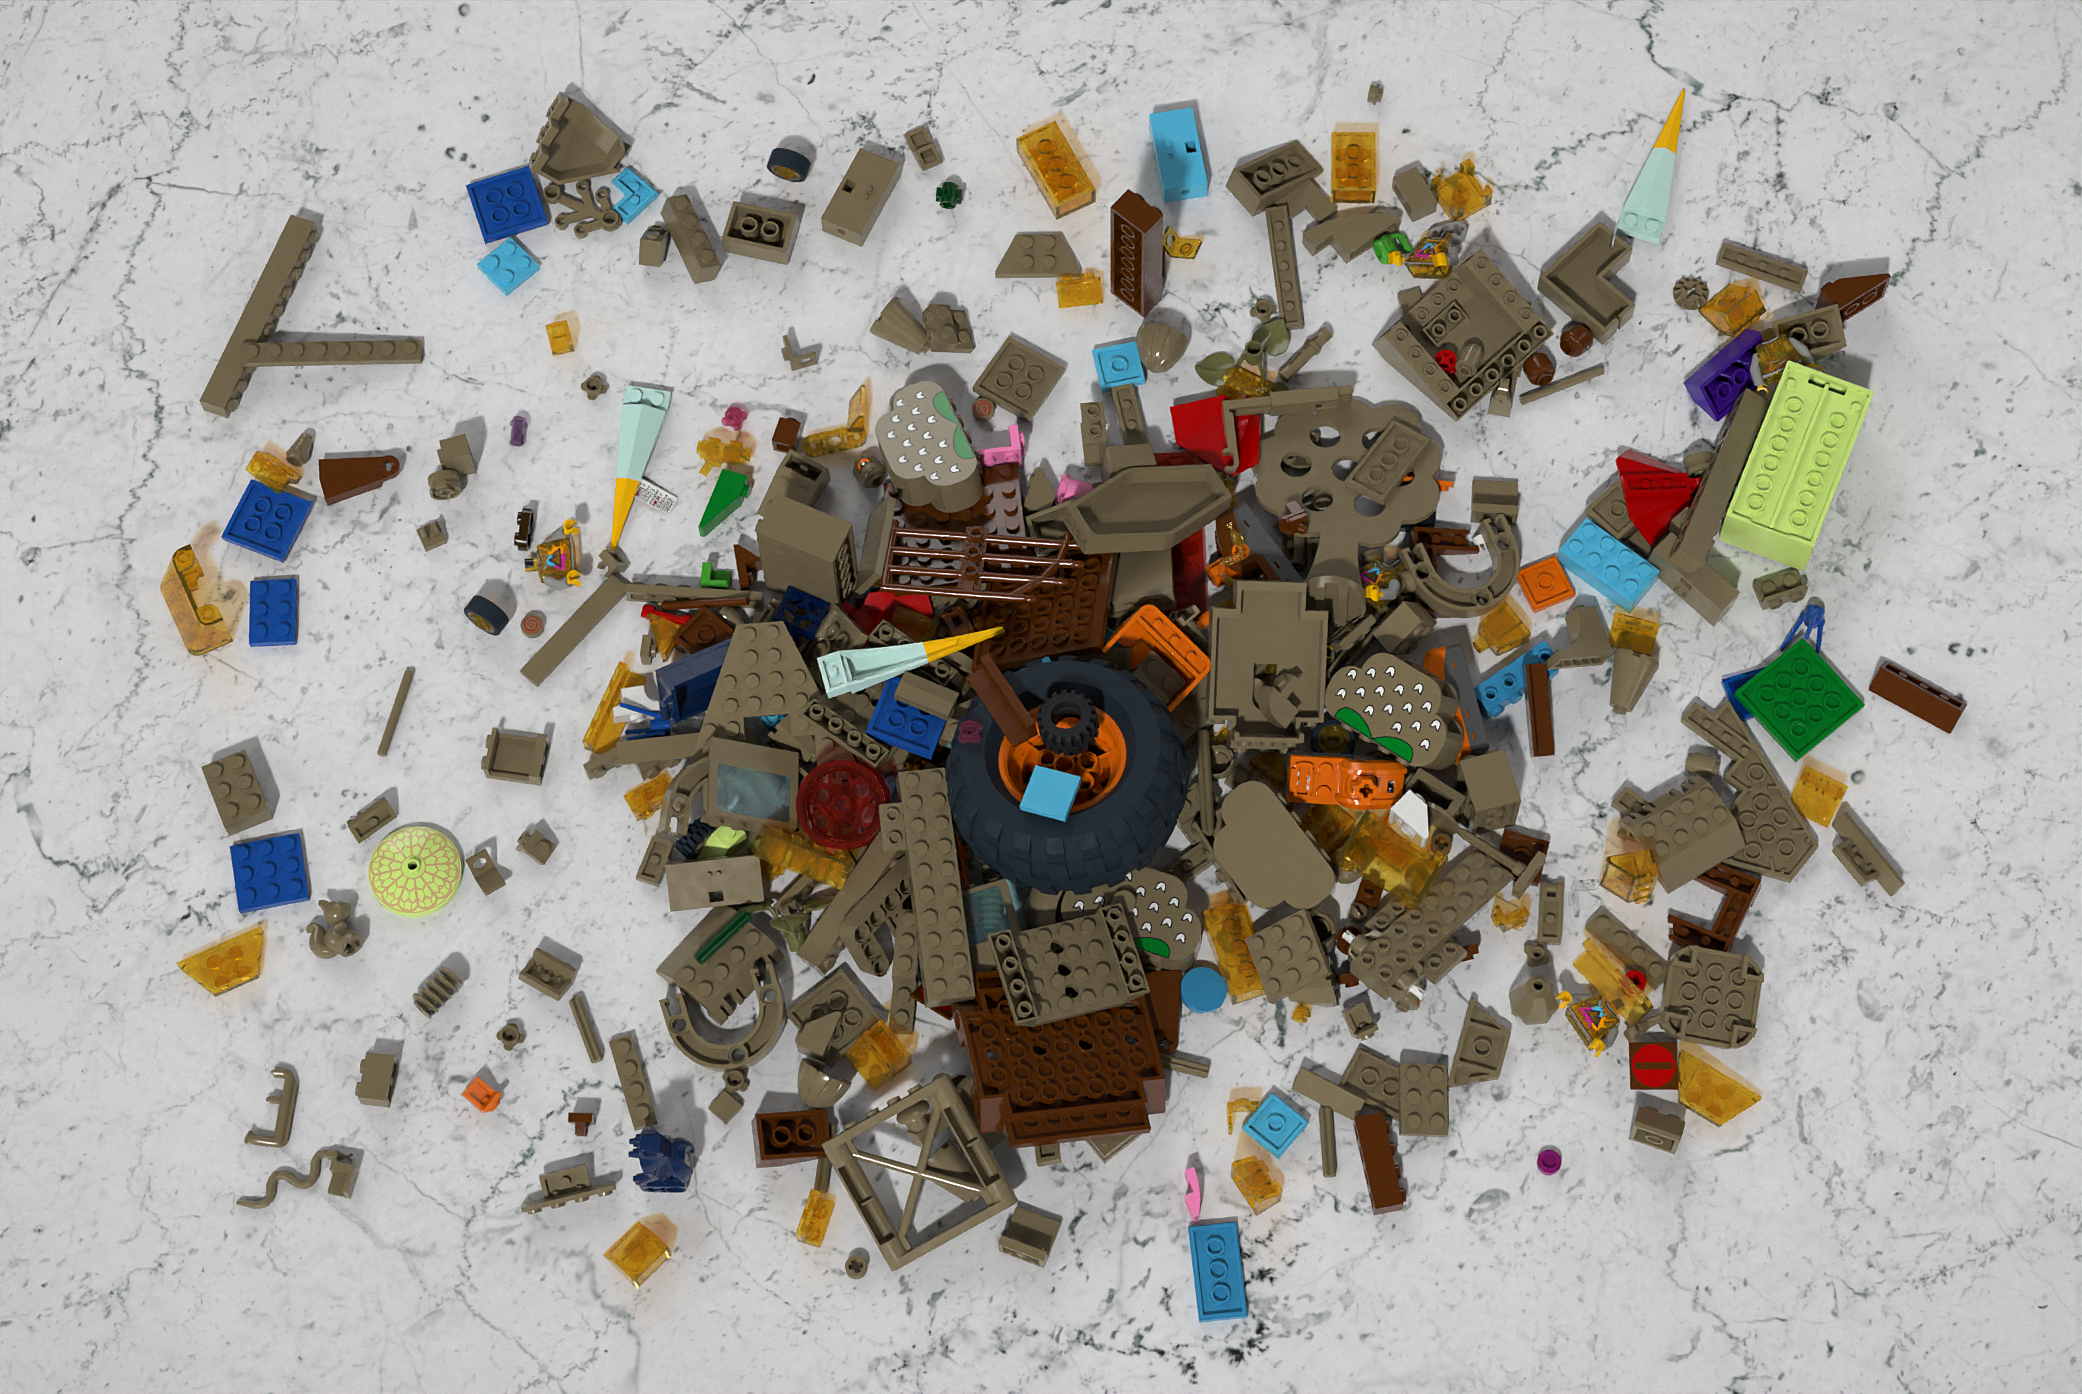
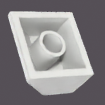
(1410, 819)

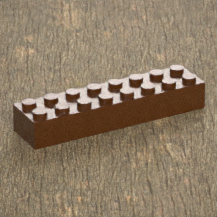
(1136, 252)

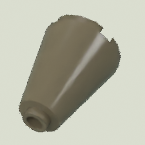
(901, 328)
(1630, 679)
(952, 1162)

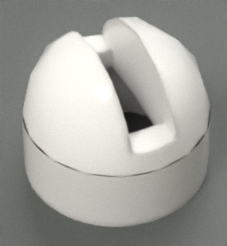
(1478, 540)

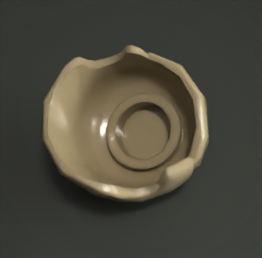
(1222, 761)

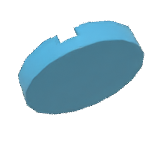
(1203, 990)

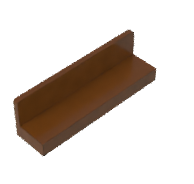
(1917, 697)
(1002, 703)
(1538, 710)

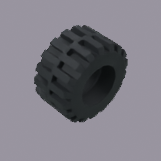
(1062, 707)

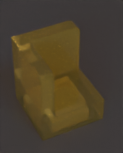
(559, 337)

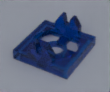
(804, 601)

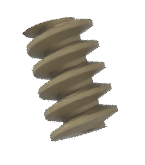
(436, 991)

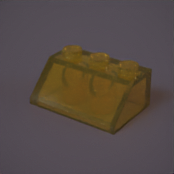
(1630, 876)

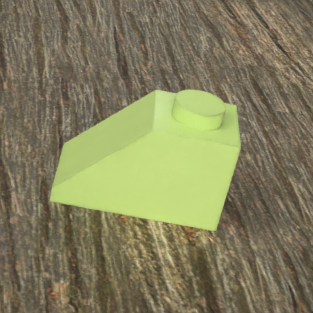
(724, 842)

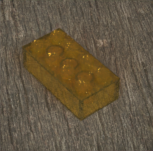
(1056, 170)

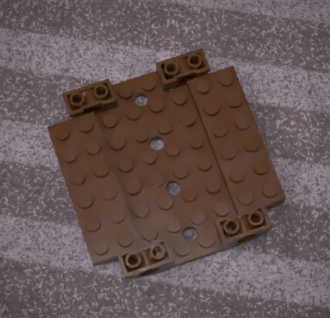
(1068, 1089)

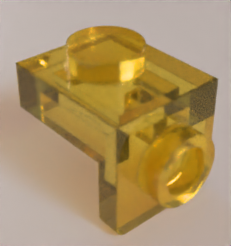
(1515, 919)

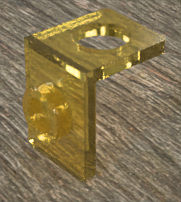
(1180, 247)
(1239, 1105)

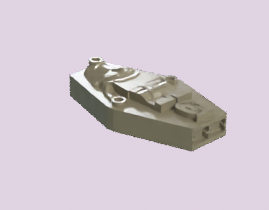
(1147, 508)

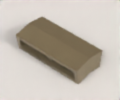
(926, 695)

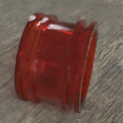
(831, 808)

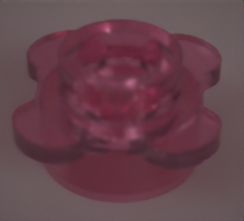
(734, 412)
(967, 726)

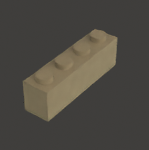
(690, 239)

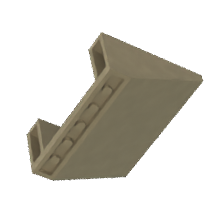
(1468, 308)

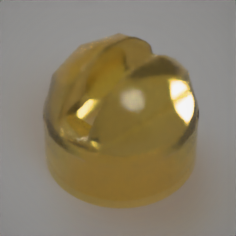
(1300, 1012)

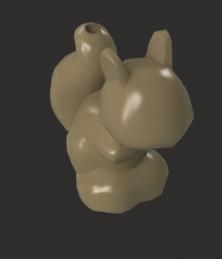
(339, 937)

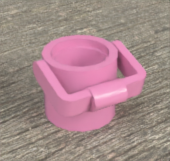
(1071, 488)

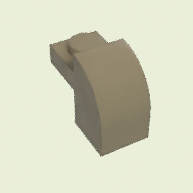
(1274, 701)

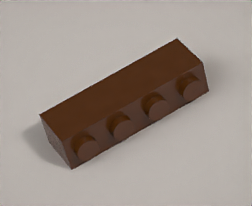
(1378, 1163)

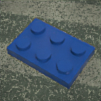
(273, 612)

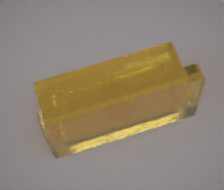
(1633, 634)

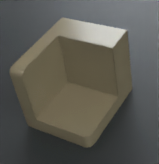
(343, 1179)

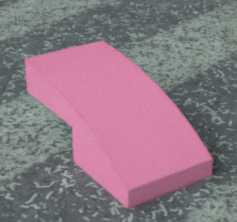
(1193, 1199)

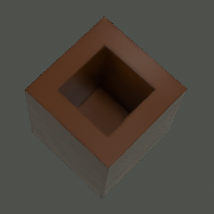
(787, 435)

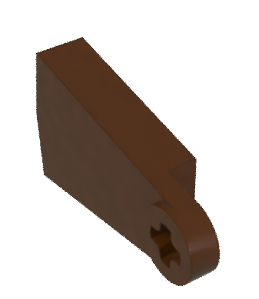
(354, 476)
(1164, 1007)

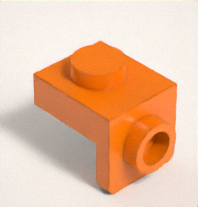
(481, 1095)

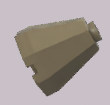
(782, 740)
(1321, 992)
(1533, 1000)

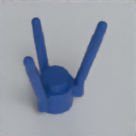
(1812, 619)
(657, 727)

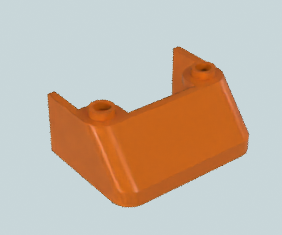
(1168, 642)

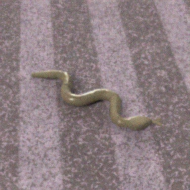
(331, 1154)

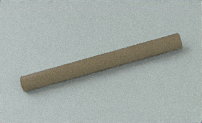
(1556, 387)
(395, 712)

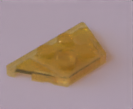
(227, 963)
(1710, 1091)

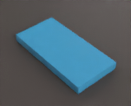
(1217, 1272)

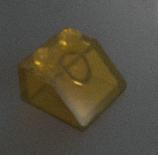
(1733, 309)
(1255, 1184)
(638, 1254)

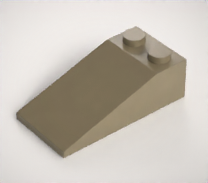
(1272, 177)

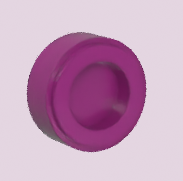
(1549, 1162)

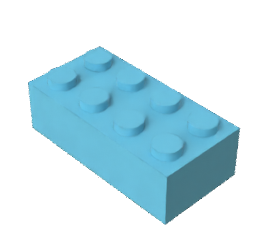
(1608, 565)

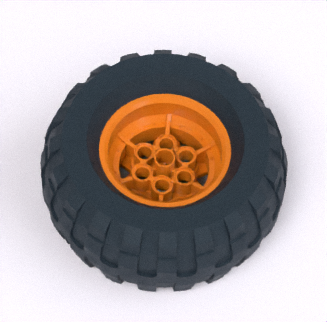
(1106, 828)

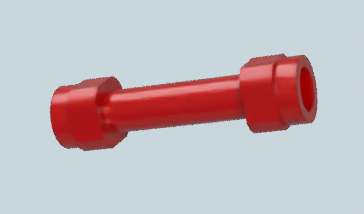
(680, 620)

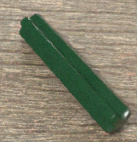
(722, 937)

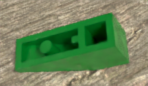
(725, 499)

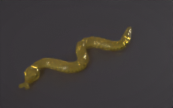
(1238, 541)

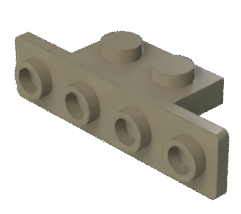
(1863, 858)
(566, 1185)

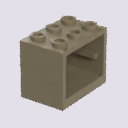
(1489, 790)

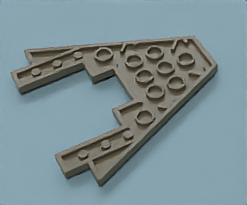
(764, 678)
(1769, 823)

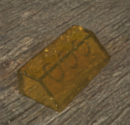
(801, 857)
(1226, 931)

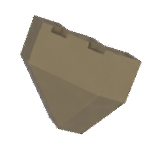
(576, 144)

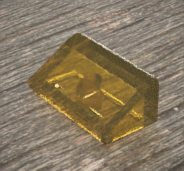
(857, 411)

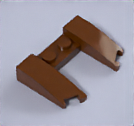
(1439, 542)
(1741, 894)

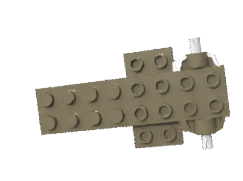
(1416, 942)

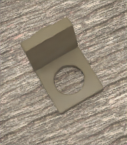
(795, 362)
(486, 876)

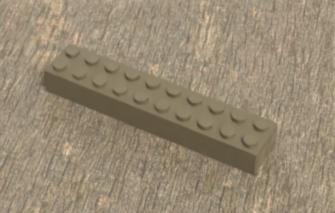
(935, 888)

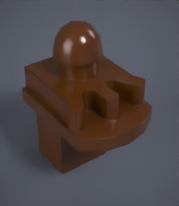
(1295, 520)

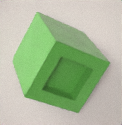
(714, 578)

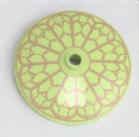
(417, 890)

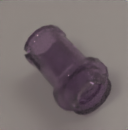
(517, 432)

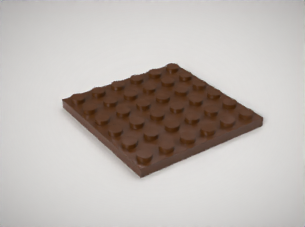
(997, 509)
(1060, 623)

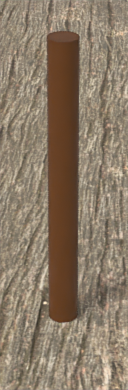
(708, 603)

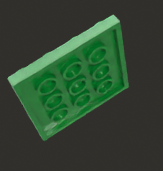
(1799, 700)

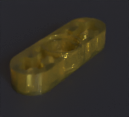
(829, 449)

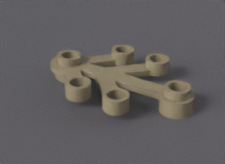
(583, 210)

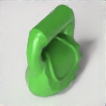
(1386, 244)

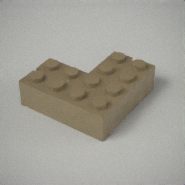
(1581, 285)

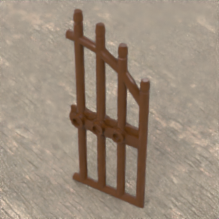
(972, 564)

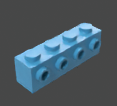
(1508, 684)

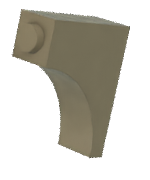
(1586, 641)

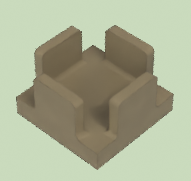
(1611, 514)

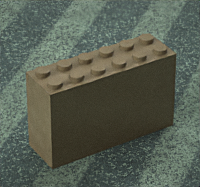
(807, 551)

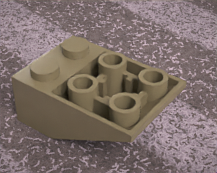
(798, 480)

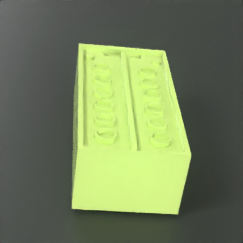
(1796, 465)

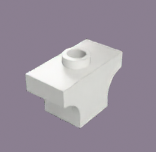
(636, 697)

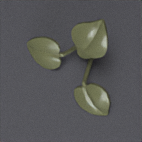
(1269, 338)
(790, 924)

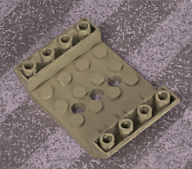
(849, 714)
(1095, 951)

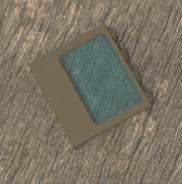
(751, 786)
(987, 911)

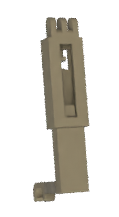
(1503, 393)
(1279, 404)

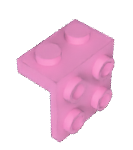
(1007, 454)

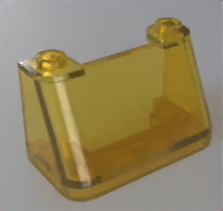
(200, 627)
(1391, 861)

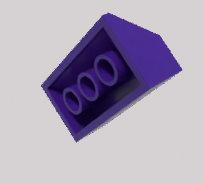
(1725, 376)

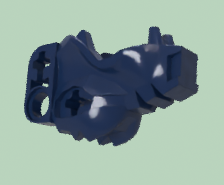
(662, 1161)

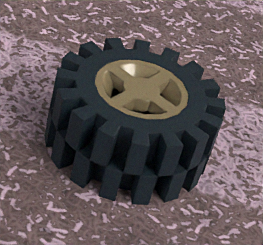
(695, 840)

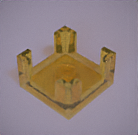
(1461, 193)

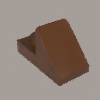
(746, 564)

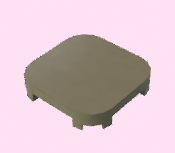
(1711, 997)

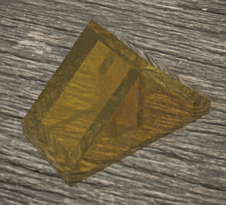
(663, 631)

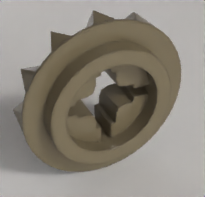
(1694, 301)

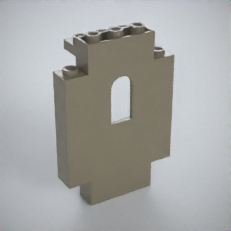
(1265, 628)

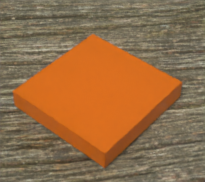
(1545, 584)

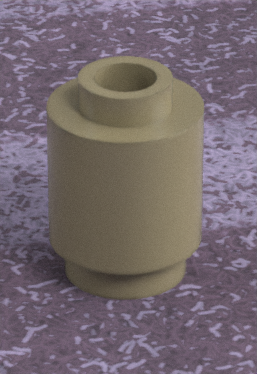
(1469, 360)
(1702, 765)

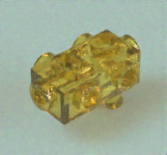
(716, 453)

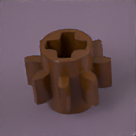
(1342, 944)

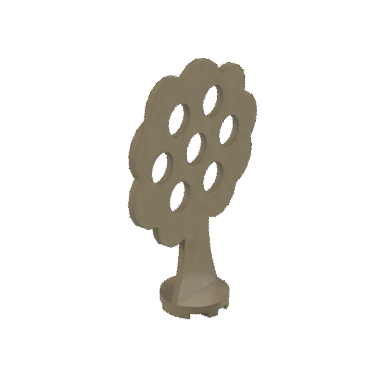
(1334, 575)

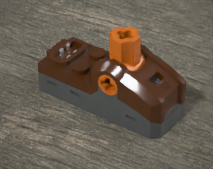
(1262, 555)

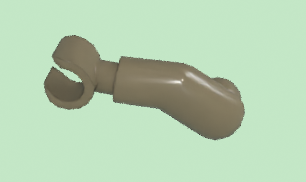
(1643, 1026)

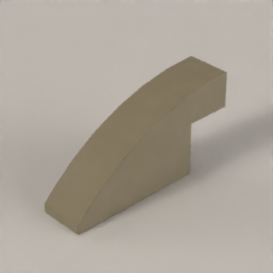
(1350, 234)

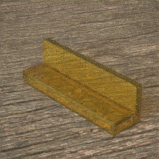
(602, 732)
(1612, 983)

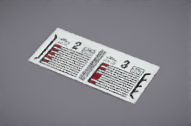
(655, 497)

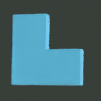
(637, 195)

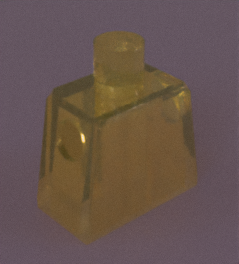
(1501, 631)

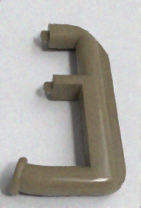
(285, 1112)

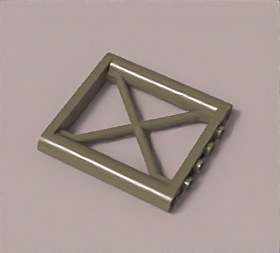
(845, 1157)

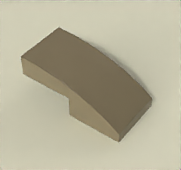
(923, 148)

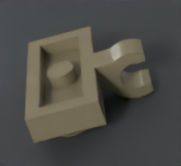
(654, 861)

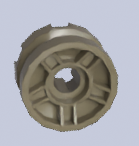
(1697, 464)
(444, 484)

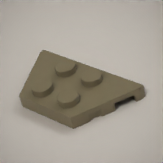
(1037, 258)
(1479, 1049)

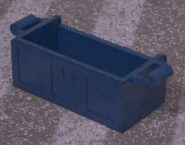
(689, 683)

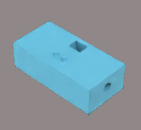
(1178, 155)

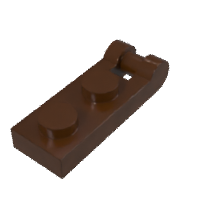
(965, 627)

